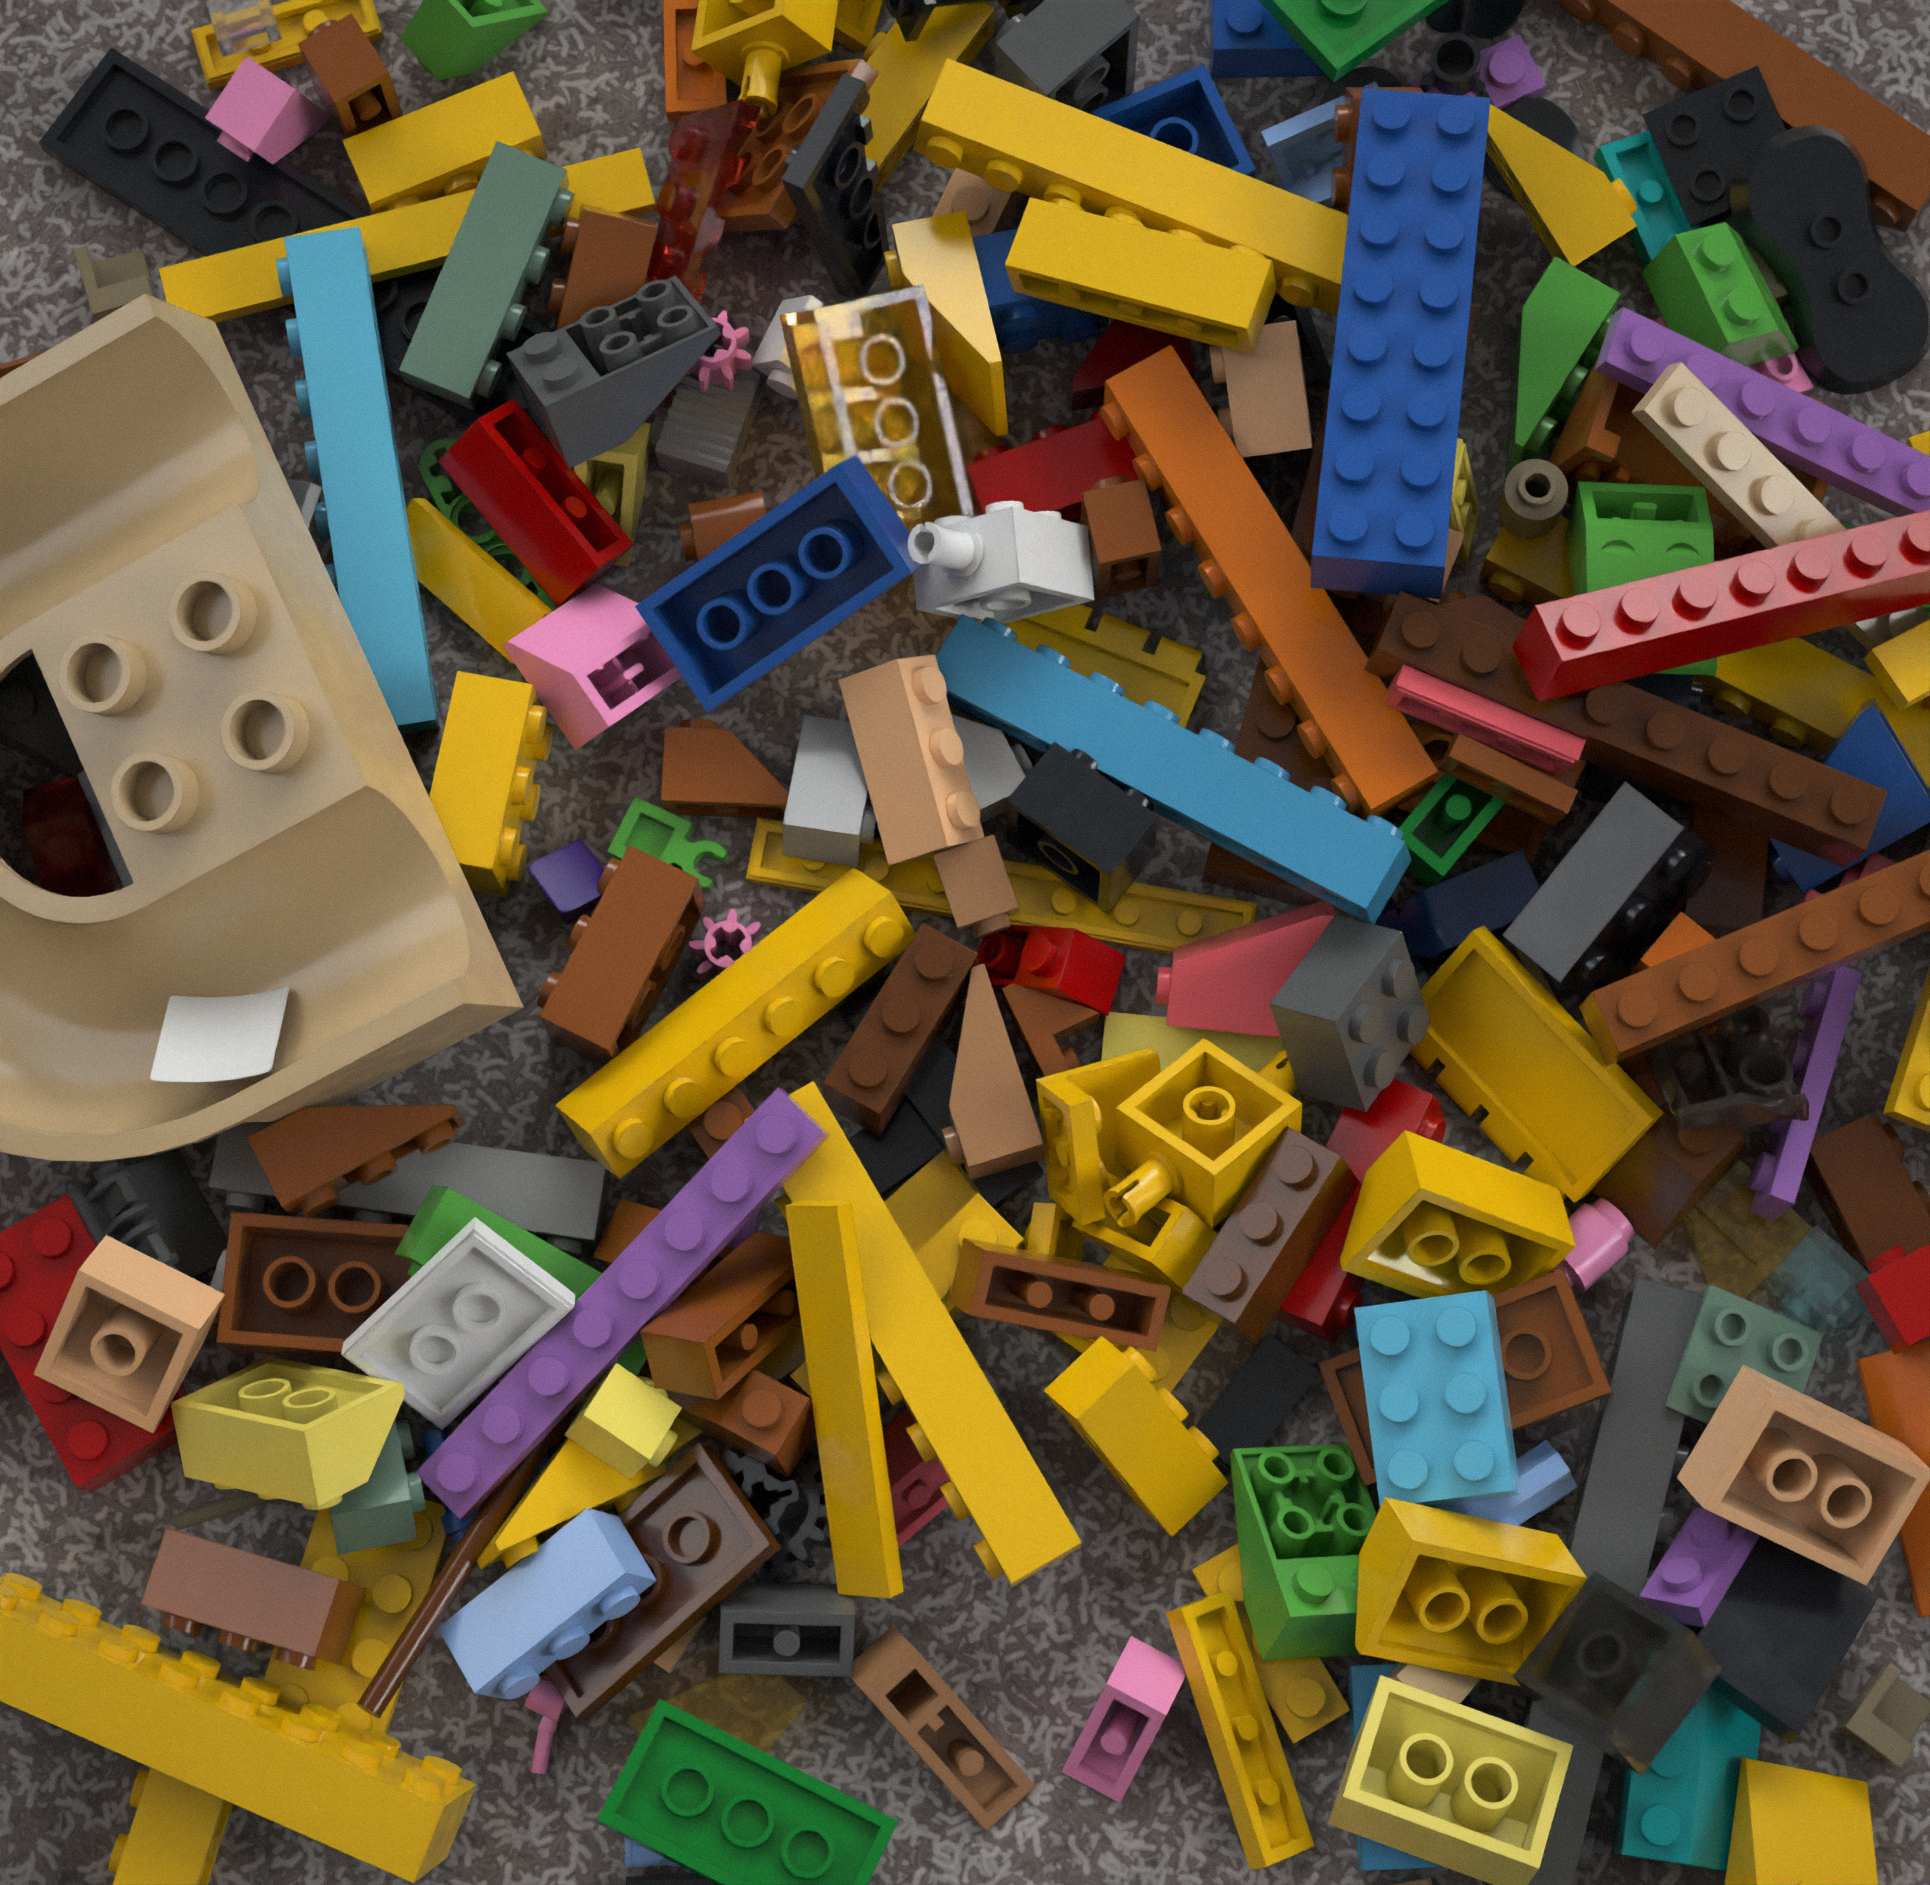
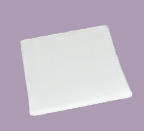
(219, 1037)

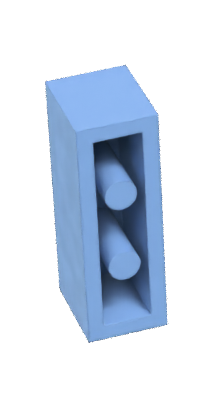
(547, 1605)

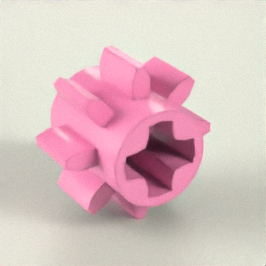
(725, 361)
(729, 930)

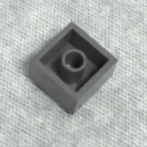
(1350, 1013)

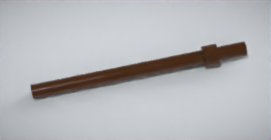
(453, 1577)

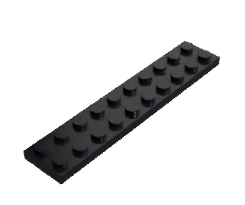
(165, 163)

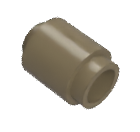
(1535, 515)

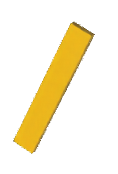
(844, 1398)

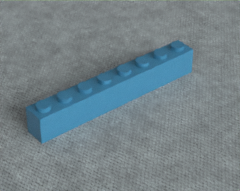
(1183, 774)

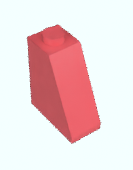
(1237, 973)

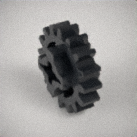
(795, 1505)

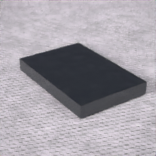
(1783, 1635)

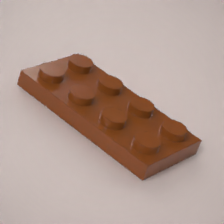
(1544, 1355)

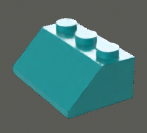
(1689, 1791)

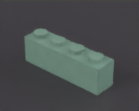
(486, 277)

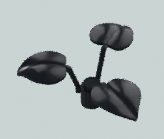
(1457, 72)

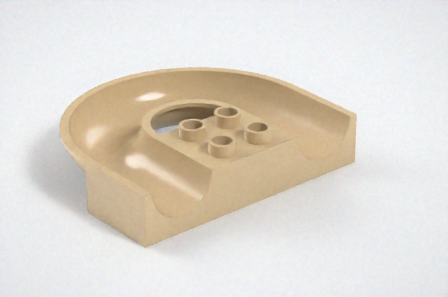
(229, 754)

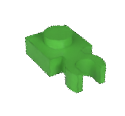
(665, 838)

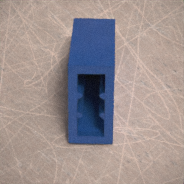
(1874, 754)

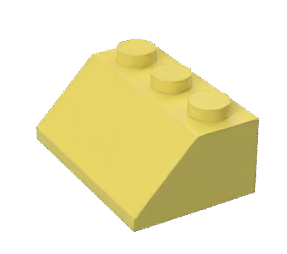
(287, 1430)
(1451, 1785)

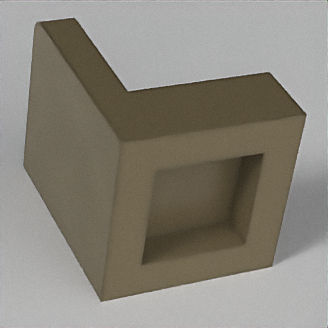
(114, 280)
(1885, 1717)

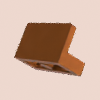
(1511, 780)

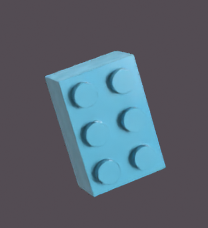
(1437, 1400)

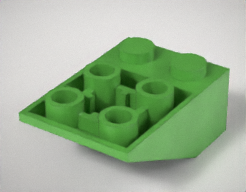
(1553, 354)
(1638, 533)
(1300, 1545)

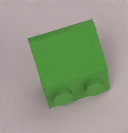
(1718, 296)

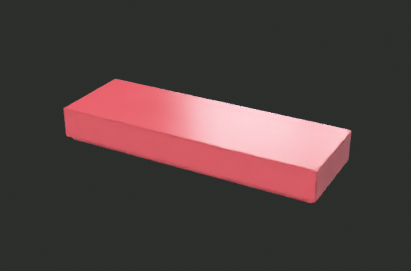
(1484, 721)

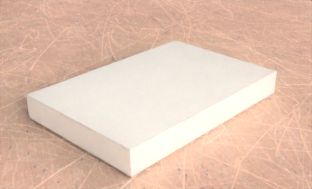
(459, 1323)

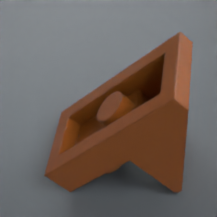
(1044, 1023)

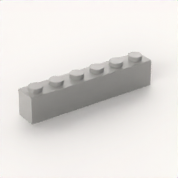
(540, 1193)

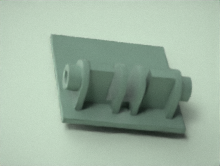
(1737, 1334)

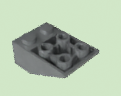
(611, 367)

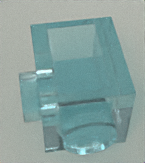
(1819, 1283)

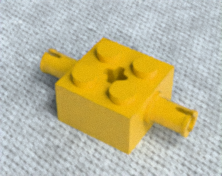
(760, 39)
(1200, 1133)

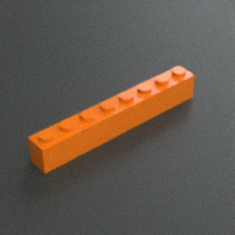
(1267, 585)

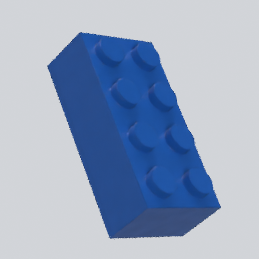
(780, 583)

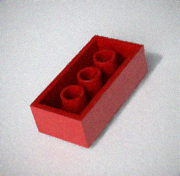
(35, 1277)

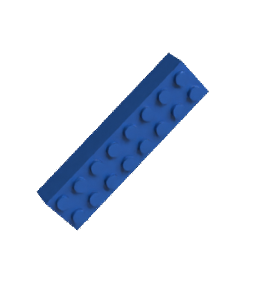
(1400, 344)

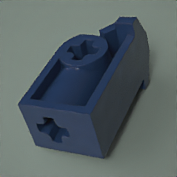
(1447, 912)

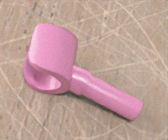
(548, 1702)

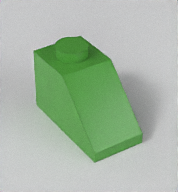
(463, 35)

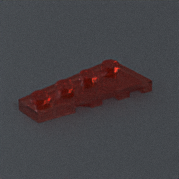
(699, 171)

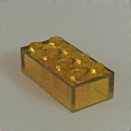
(879, 392)

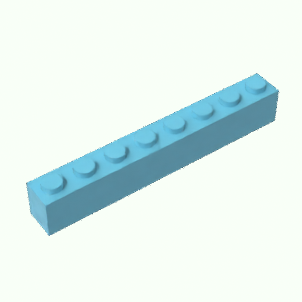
(358, 464)

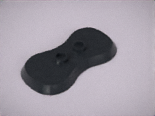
(1811, 217)

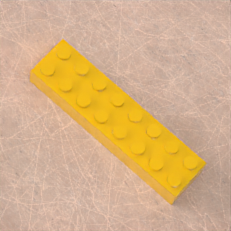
(227, 1733)

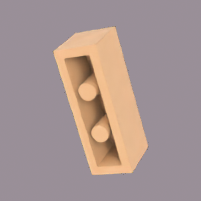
(911, 758)

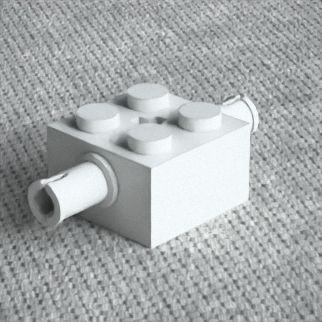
(1001, 564)

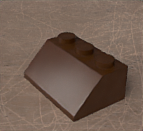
(1667, 1166)

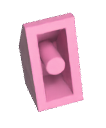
(263, 114)
(1125, 1719)

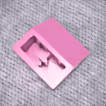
(592, 662)

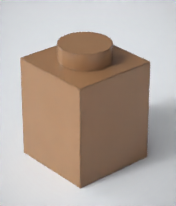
(977, 887)

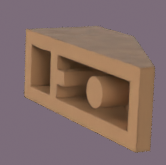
(988, 1099)
(940, 1728)

